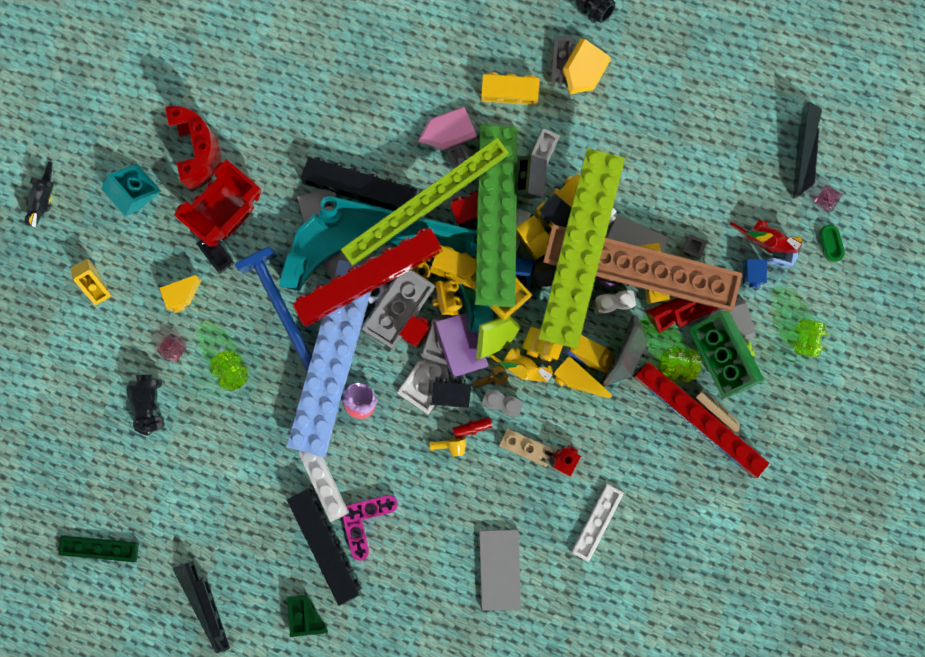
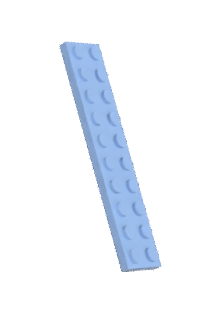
(327, 374)

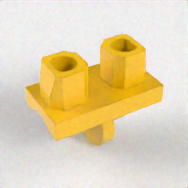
(446, 299)

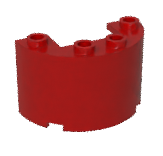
(207, 150)
(221, 206)

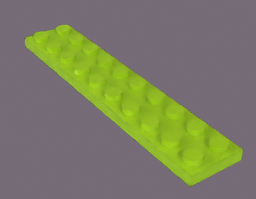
(581, 248)

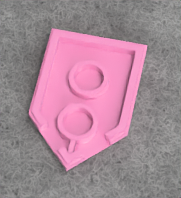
(448, 130)

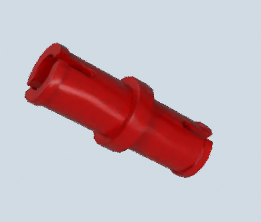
(472, 427)

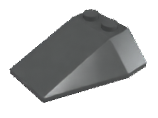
(630, 353)

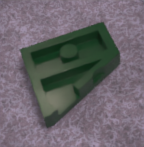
(303, 617)

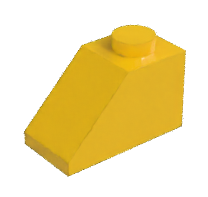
(90, 281)
(180, 293)
(593, 354)

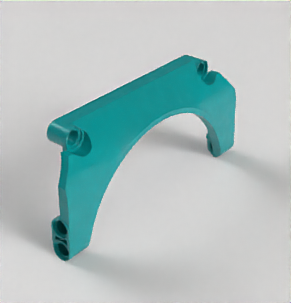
(333, 229)

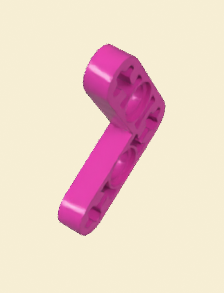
(358, 522)

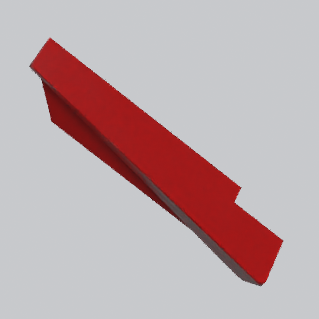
(676, 312)

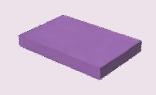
(459, 345)

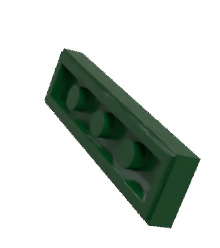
(98, 548)

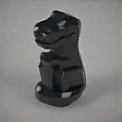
(143, 399)

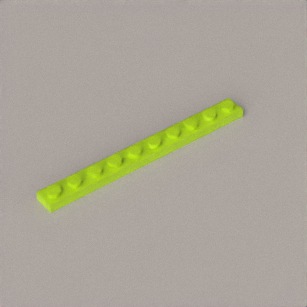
(424, 202)

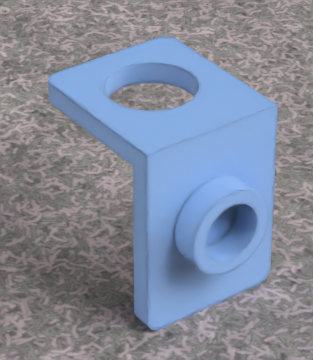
(789, 261)

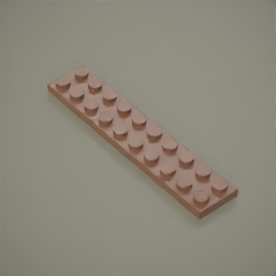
(658, 272)

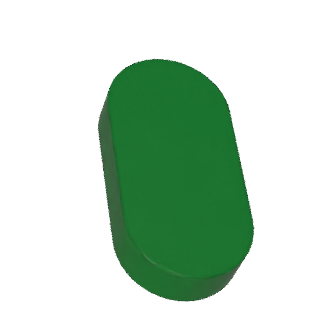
(831, 243)

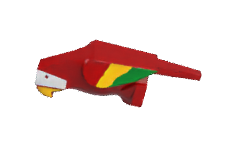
(770, 238)

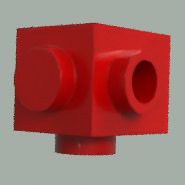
(566, 460)

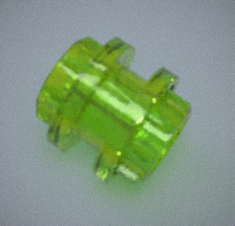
(810, 338)
(680, 363)
(230, 372)

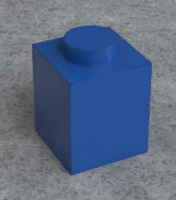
(754, 273)

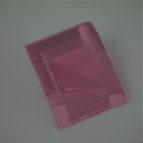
(828, 199)
(171, 348)

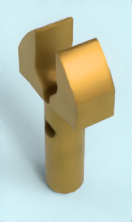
(491, 378)

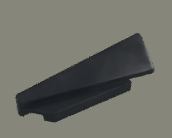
(807, 149)
(203, 604)

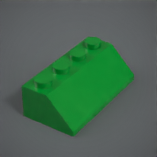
(726, 354)

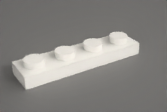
(324, 485)

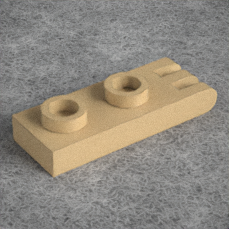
(717, 410)
(525, 447)

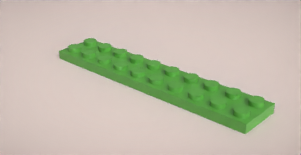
(497, 223)

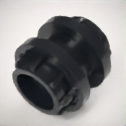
(597, 9)

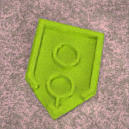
(496, 336)

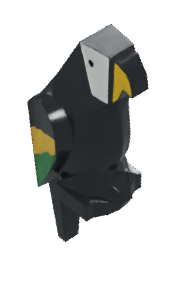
(39, 197)

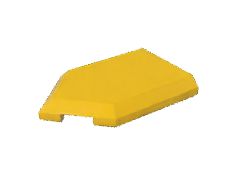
(584, 67)

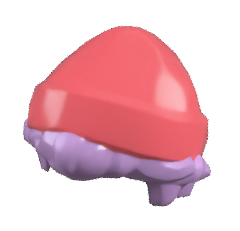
(359, 400)

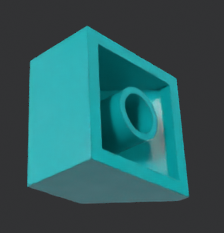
(130, 189)

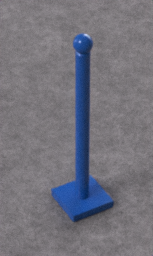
(257, 262)

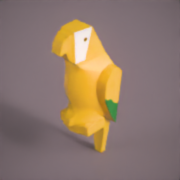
(524, 367)

